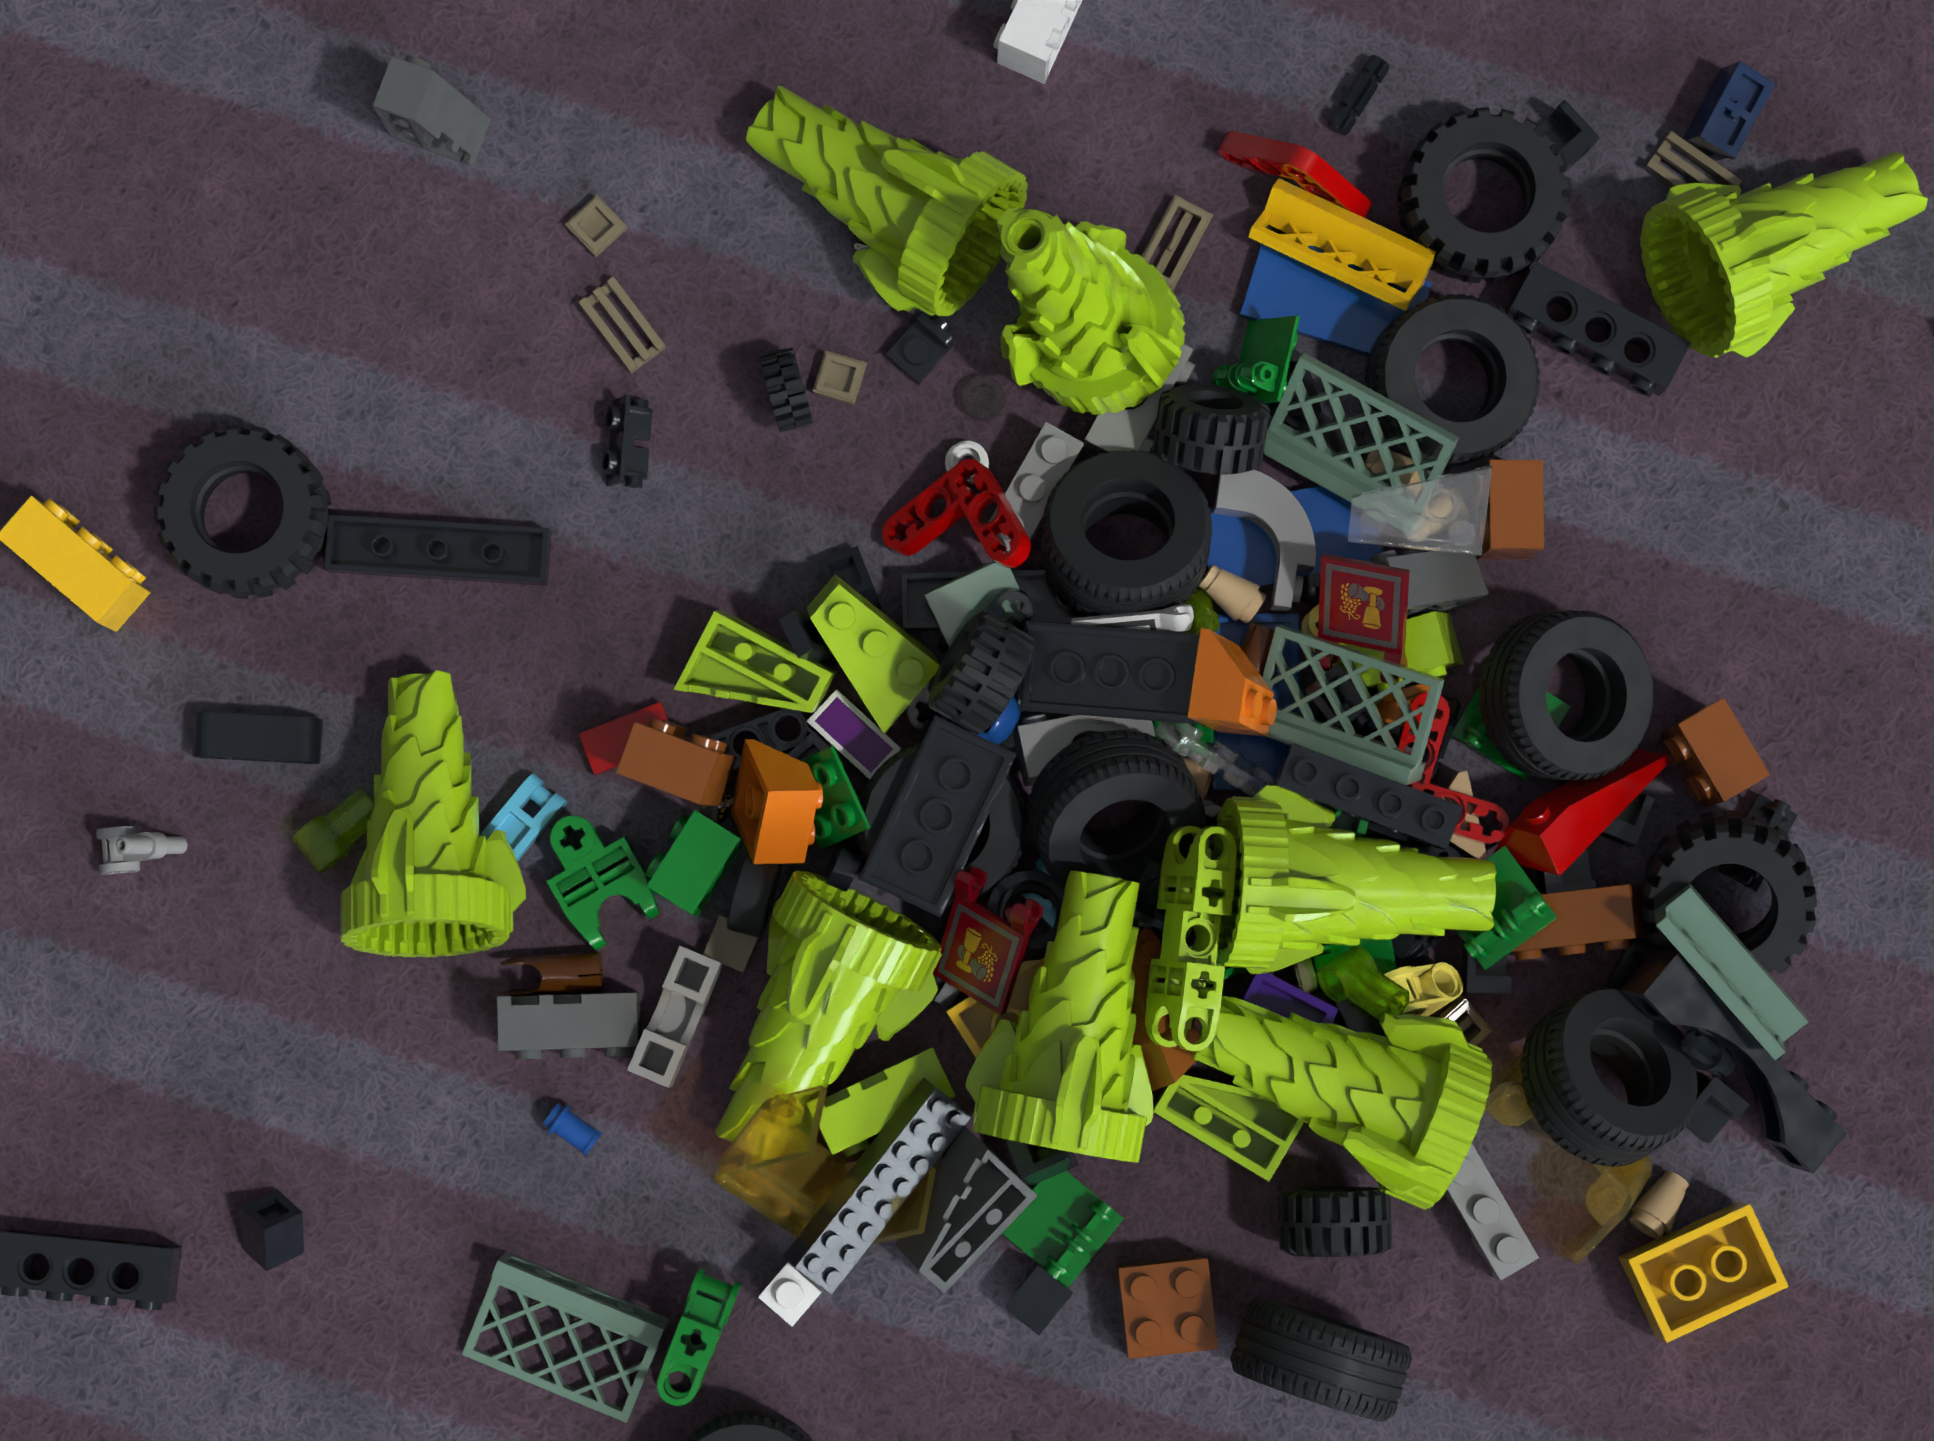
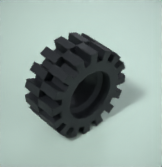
(786, 389)

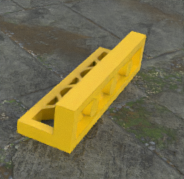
(1346, 241)

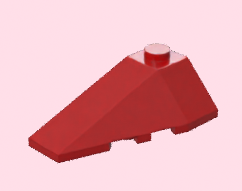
(1569, 818)

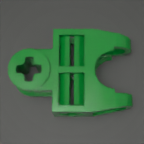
(588, 862)
(702, 1316)

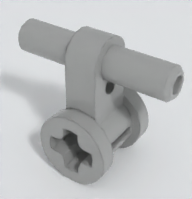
(125, 848)

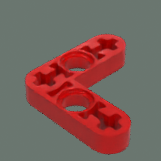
(1295, 163)
(960, 502)
(1481, 807)

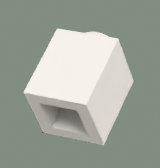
(790, 1293)

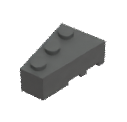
(429, 111)
(1437, 579)
(569, 1024)
(968, 1210)

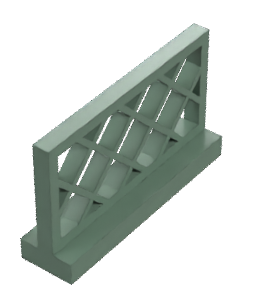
(1334, 469)
(1345, 744)
(577, 1300)

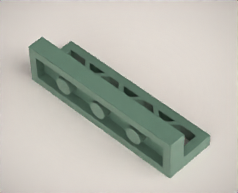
(1730, 969)

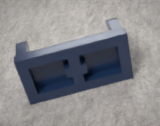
(1729, 111)

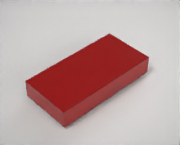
(607, 742)

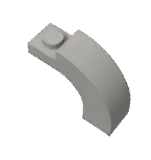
(1281, 516)

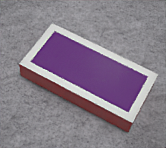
(852, 734)

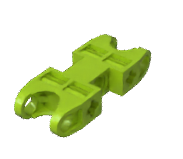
(1198, 907)

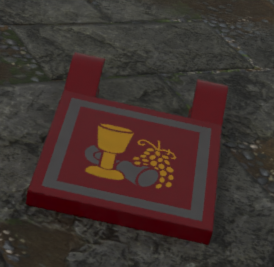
(1363, 607)
(981, 948)

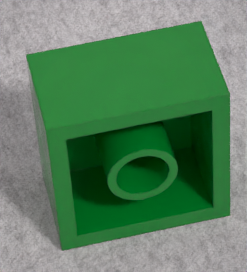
(694, 862)

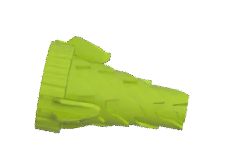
(917, 209)
(1732, 260)
(1093, 317)
(426, 871)
(1325, 886)
(835, 975)
(1070, 1062)
(1392, 1101)

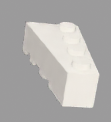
(1034, 35)

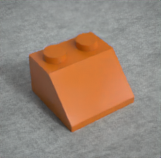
(1229, 689)
(775, 805)

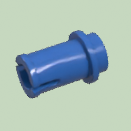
(571, 1128)

